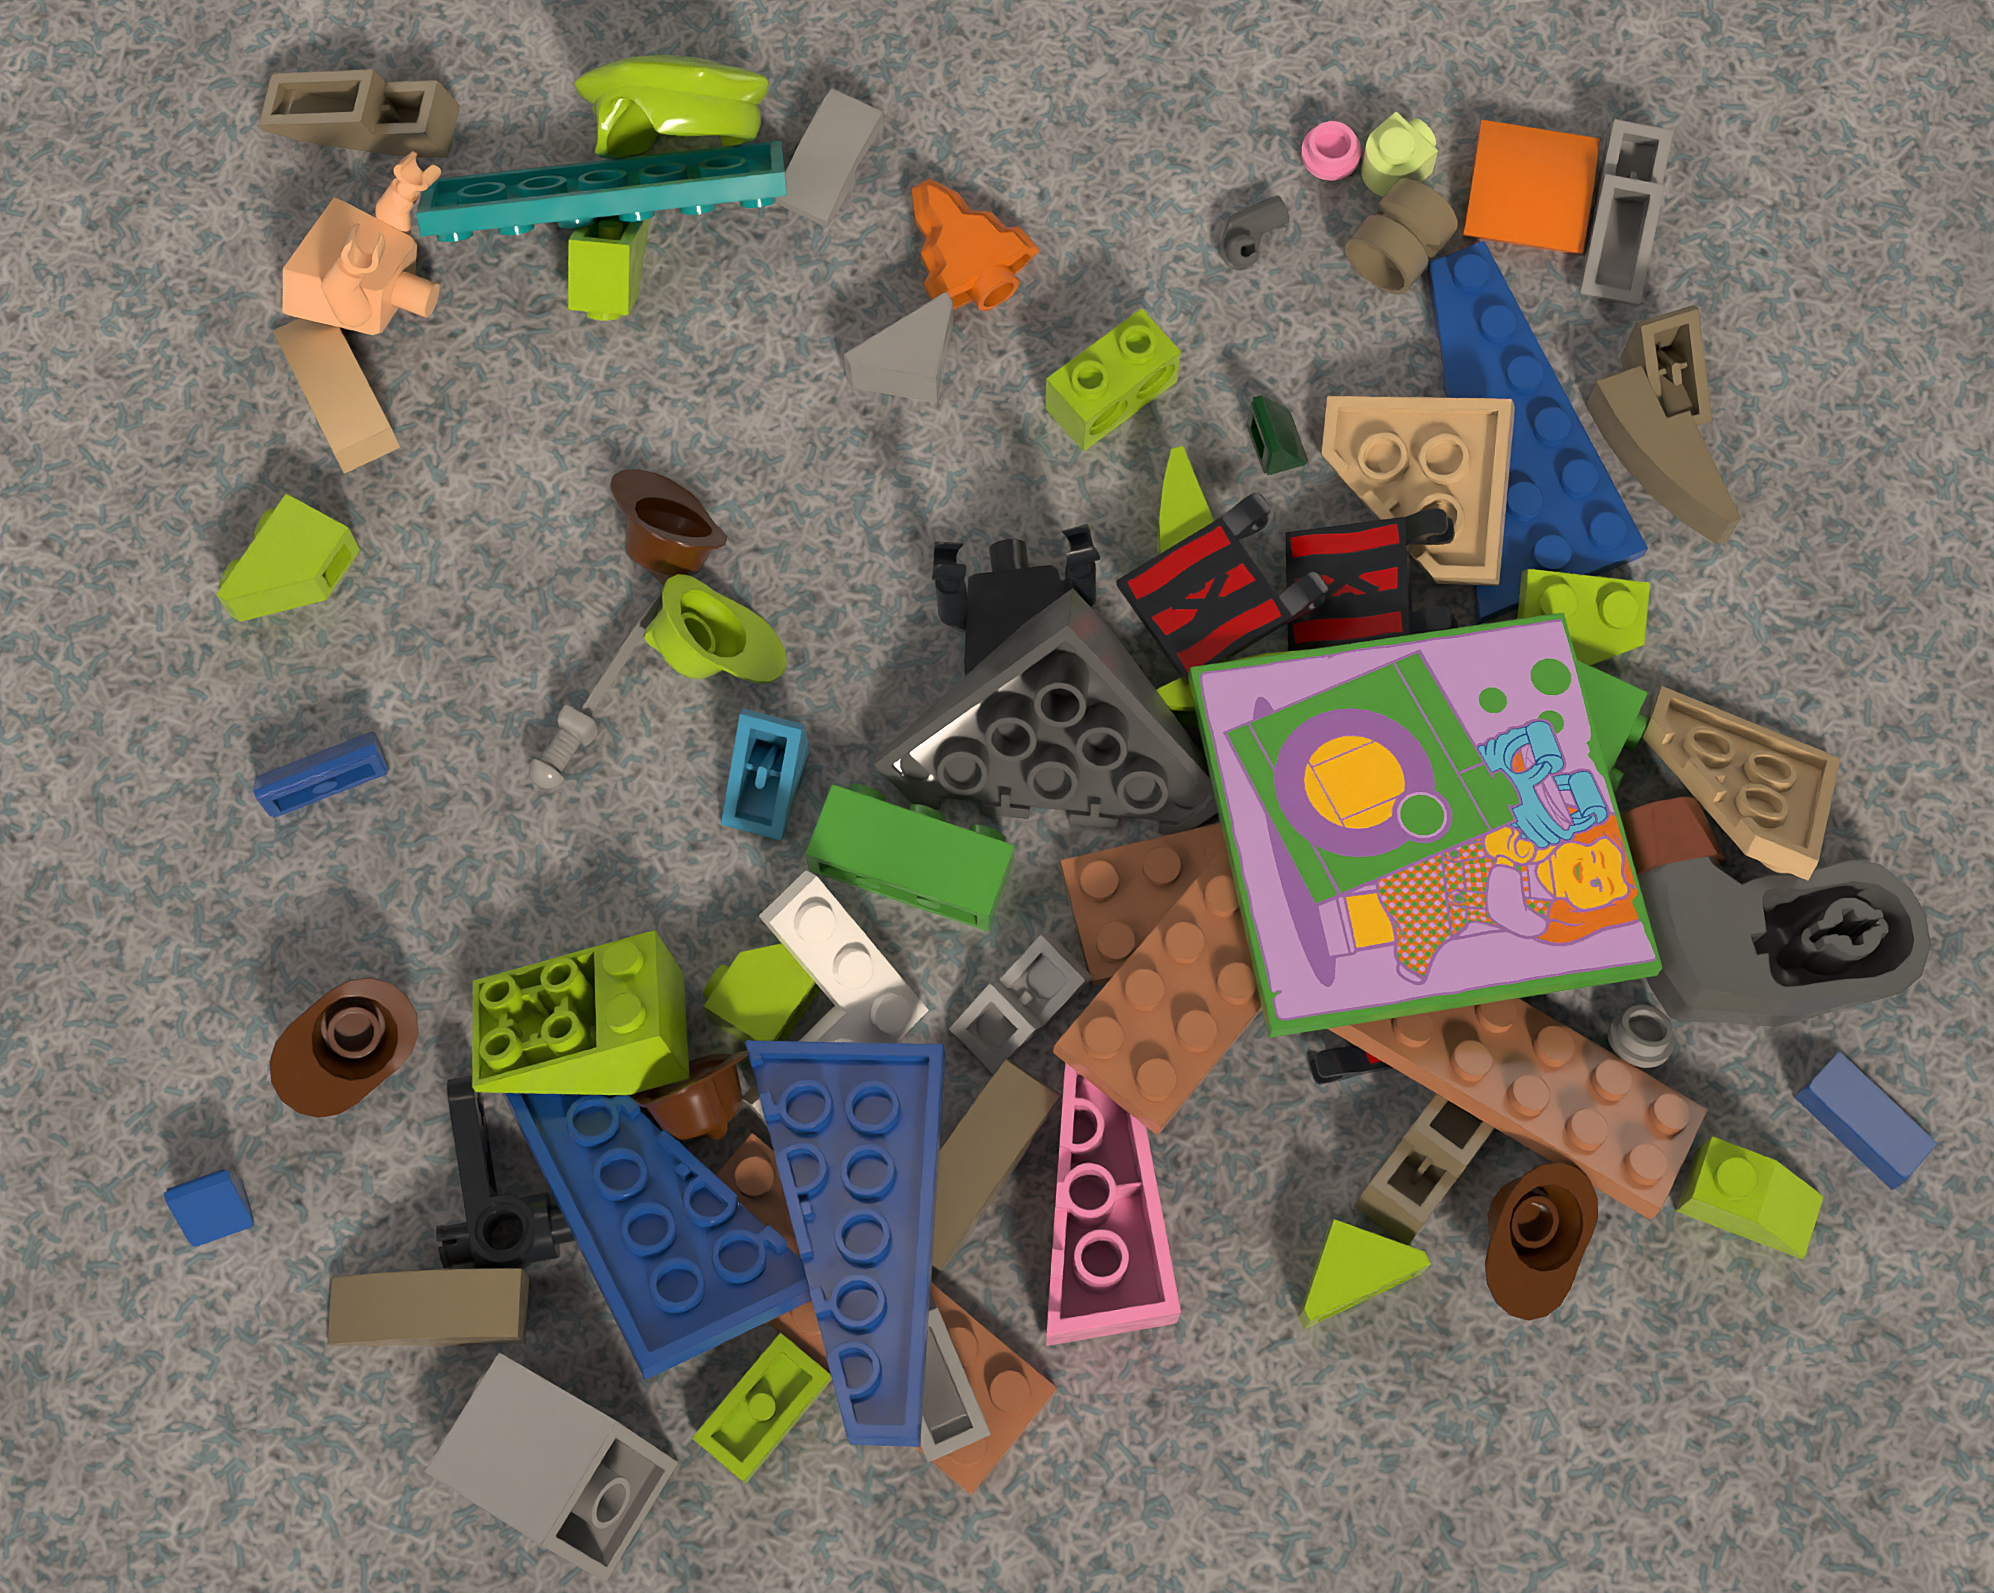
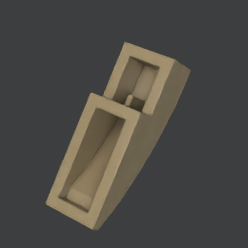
(361, 112)
(1663, 453)
(986, 1152)
(1423, 1168)
(429, 1308)

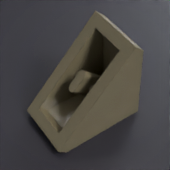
(1673, 361)

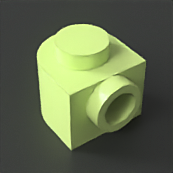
(1398, 152)

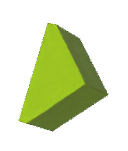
(1354, 1269)

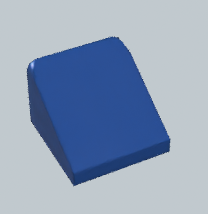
(210, 1207)

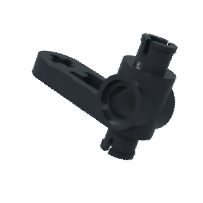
(471, 1240)

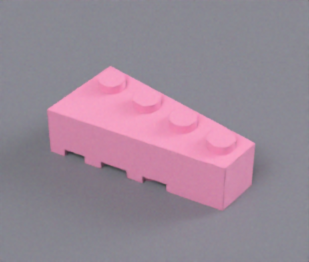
(1109, 1226)

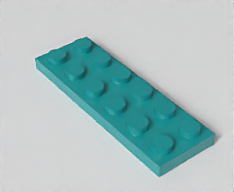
(602, 188)

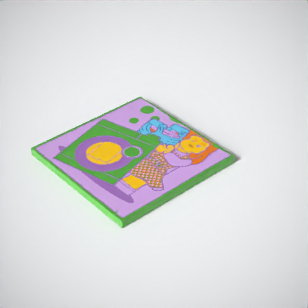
(1420, 824)

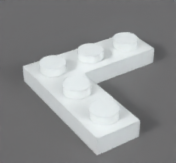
(866, 990)

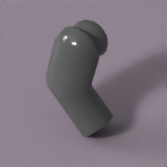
(1245, 228)

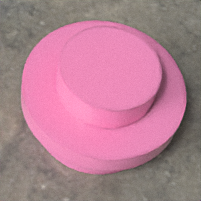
(1331, 151)

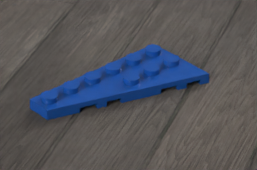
(1559, 494)
(860, 1178)
(657, 1228)

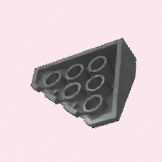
(1057, 726)

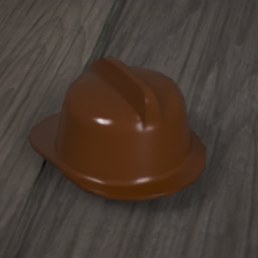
(664, 524)
(343, 1047)
(700, 1103)
(1539, 1238)

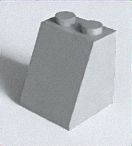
(551, 1467)

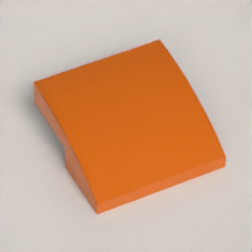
(1531, 187)

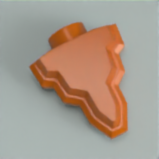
(967, 249)

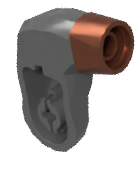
(1772, 943)

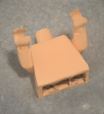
(361, 266)

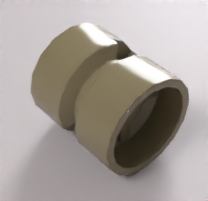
(1401, 236)

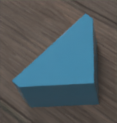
(765, 774)

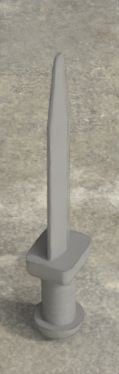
(577, 726)

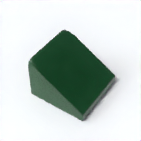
(1274, 436)

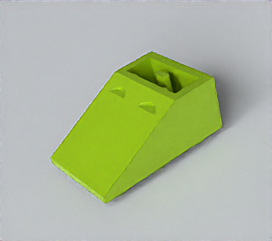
(583, 1022)

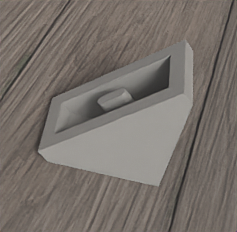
(907, 355)

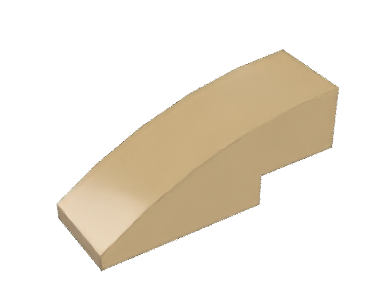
(337, 392)

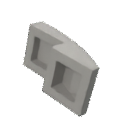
(829, 155)
(1021, 1002)

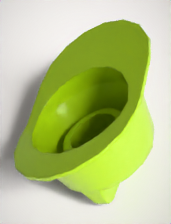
(711, 634)

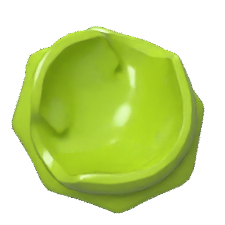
(670, 97)

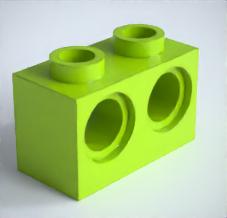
(1112, 379)

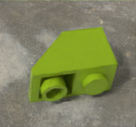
(289, 564)

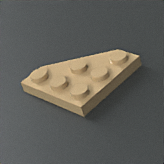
(1425, 456)
(1752, 781)

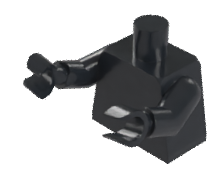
(1009, 594)

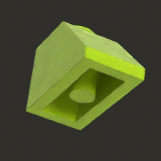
(606, 267)
(760, 995)
(1750, 1197)

